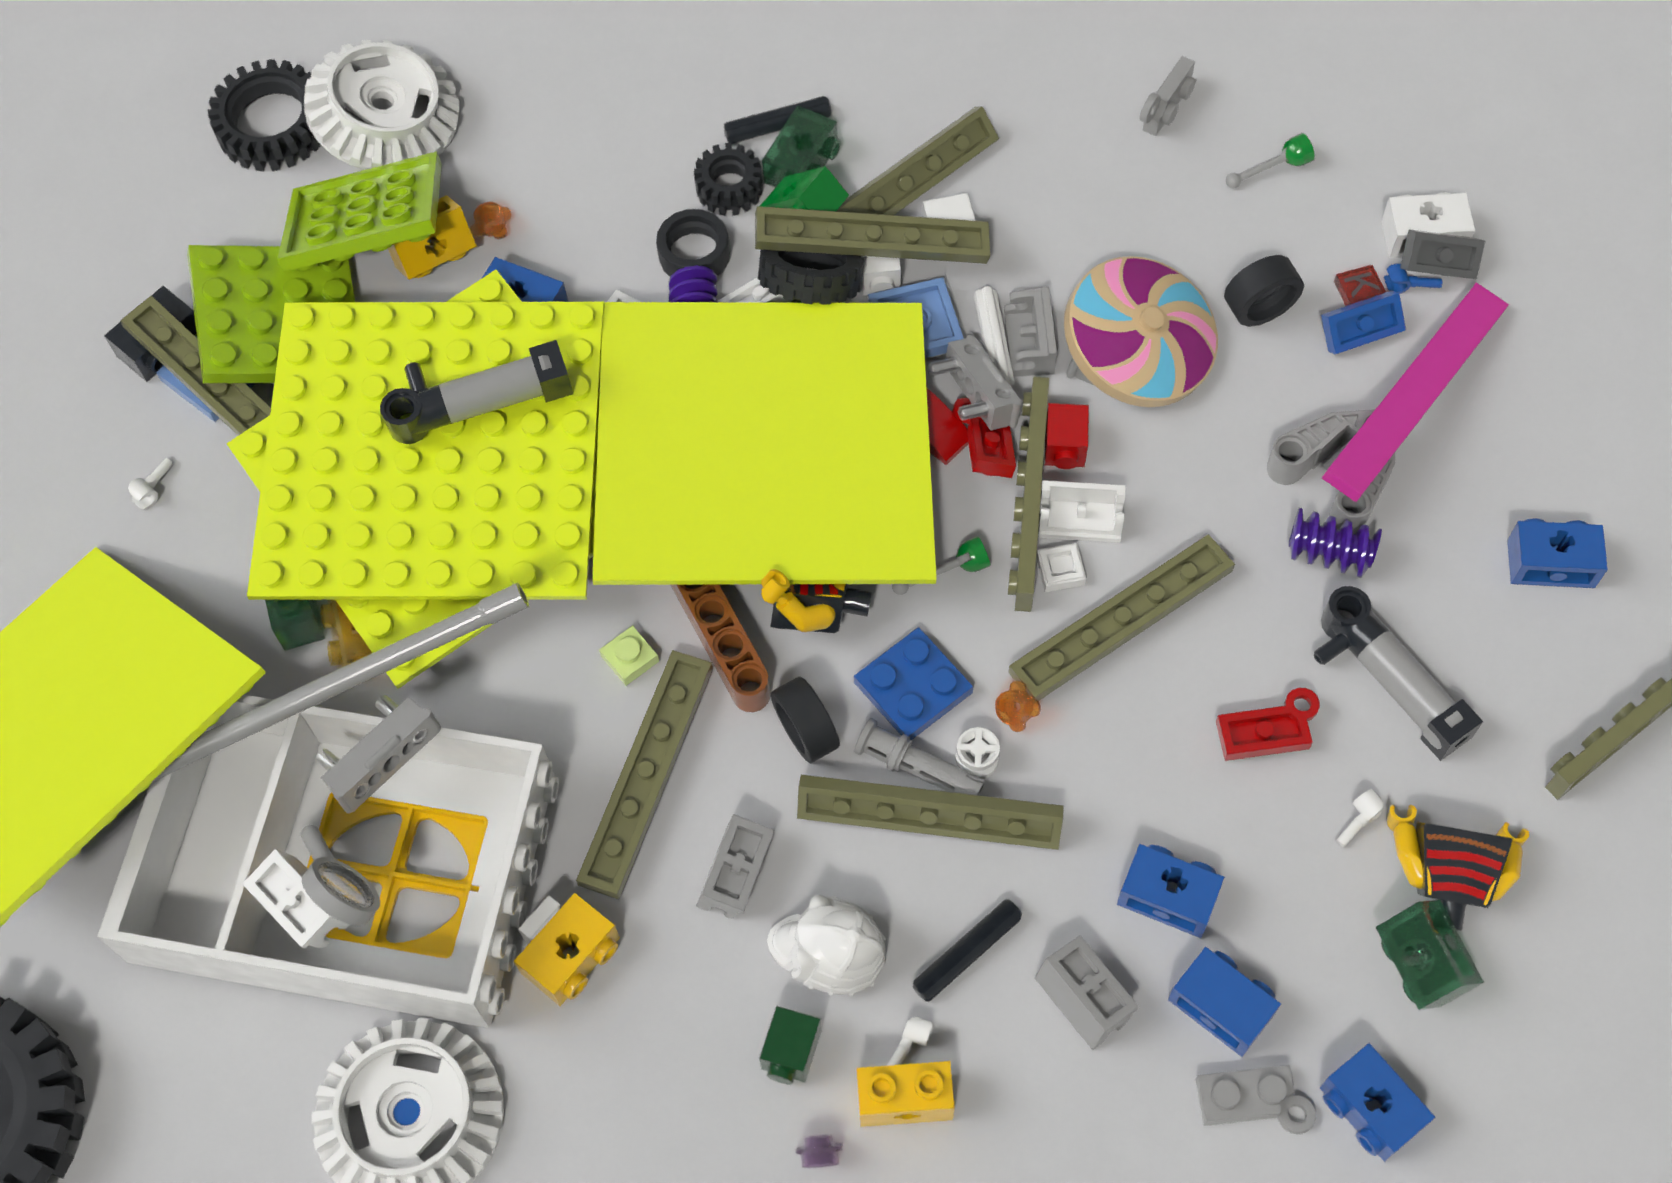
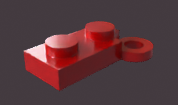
(989, 449)
(1268, 729)

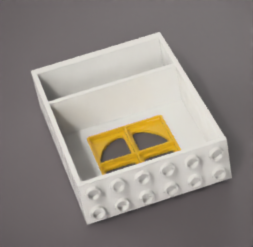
(220, 817)

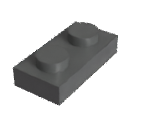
(1442, 254)

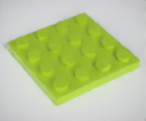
(361, 212)
(241, 306)

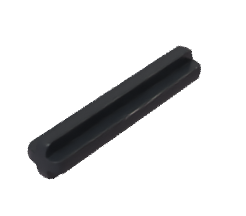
(771, 120)
(967, 950)

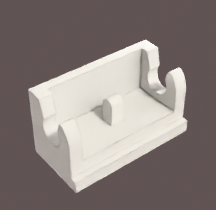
(1081, 511)
(280, 891)

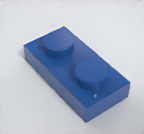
(1363, 322)

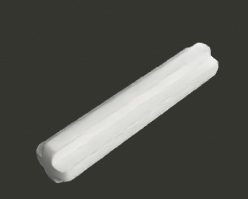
(993, 330)

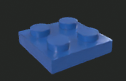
(913, 684)

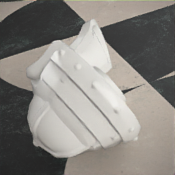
(830, 946)

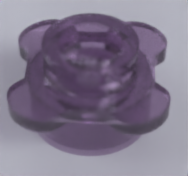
(819, 1151)

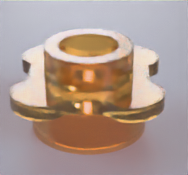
(487, 213)
(1006, 706)

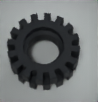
(728, 162)

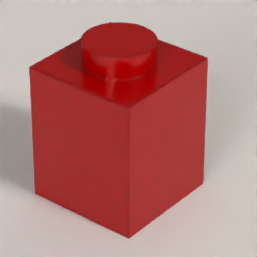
(1066, 435)

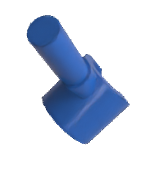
(1400, 281)

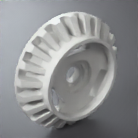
(388, 133)
(367, 1075)

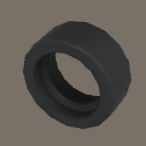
(693, 222)
(1264, 290)
(805, 719)

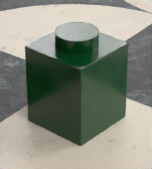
(790, 1046)

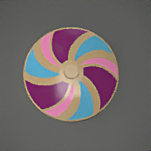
(1140, 331)

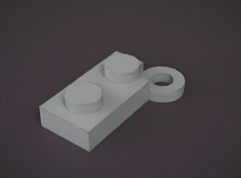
(1163, 105)
(1252, 1096)

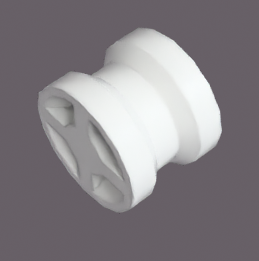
(978, 743)

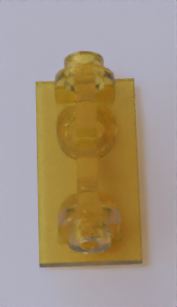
(345, 646)

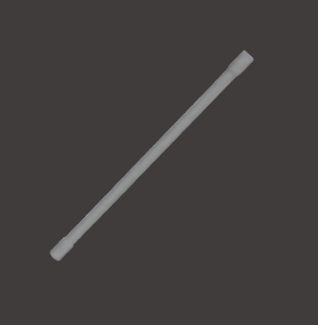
(487, 611)

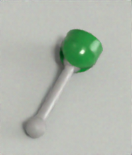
(1296, 152)
(969, 556)

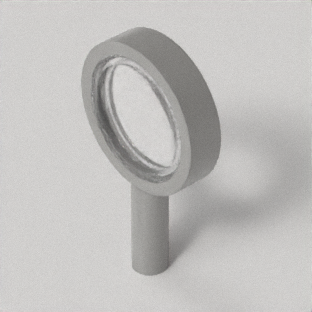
(335, 885)

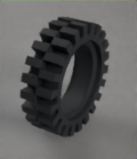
(241, 92)

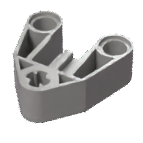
(1312, 445)

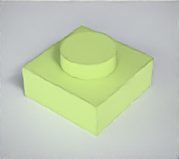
(629, 655)

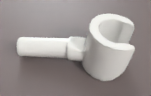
(142, 490)
(1370, 809)
(916, 1031)

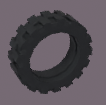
(834, 280)

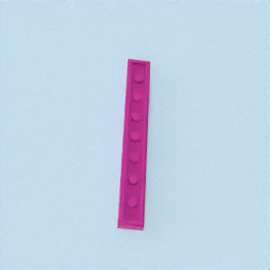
(1414, 393)

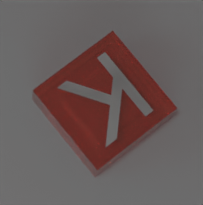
(1358, 284)

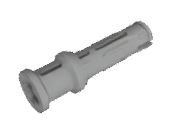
(901, 754)

